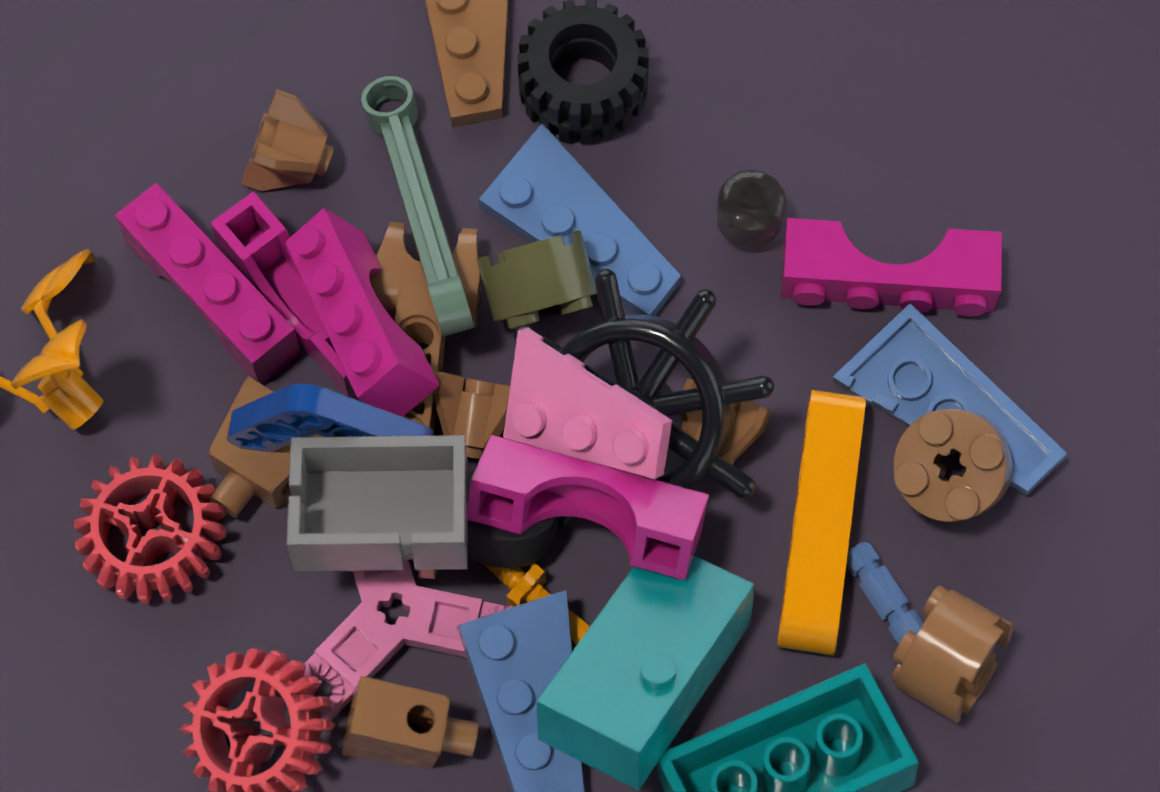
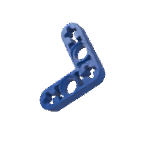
(312, 410)

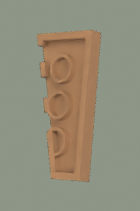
(470, 56)

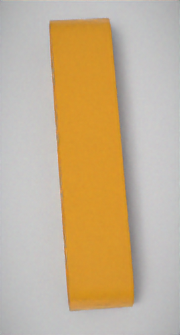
(822, 523)

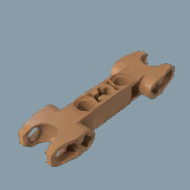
(407, 300)

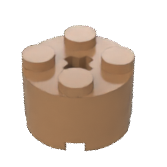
(922, 475)
(951, 654)

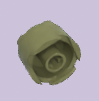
(538, 278)

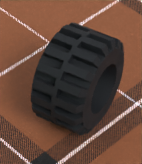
(575, 35)

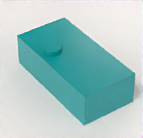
(644, 668)
(814, 741)

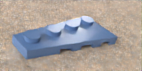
(551, 195)
(919, 371)
(512, 664)

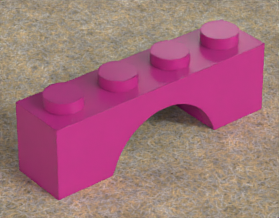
(257, 247)
(826, 266)
(223, 296)
(377, 355)
(527, 484)

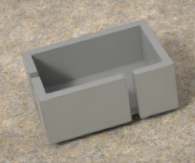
(378, 503)

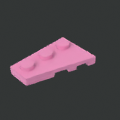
(579, 415)

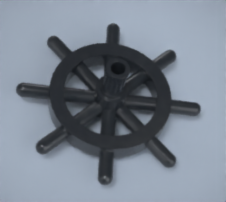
(677, 345)

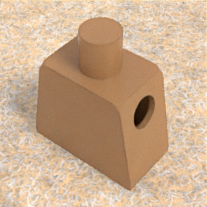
(246, 470)
(380, 728)

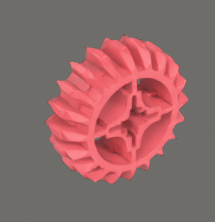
(112, 509)
(274, 684)

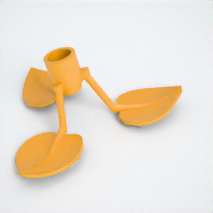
(59, 360)

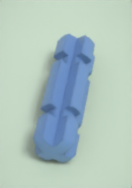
(882, 591)

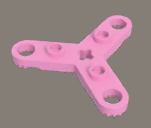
(367, 642)

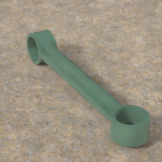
(418, 199)

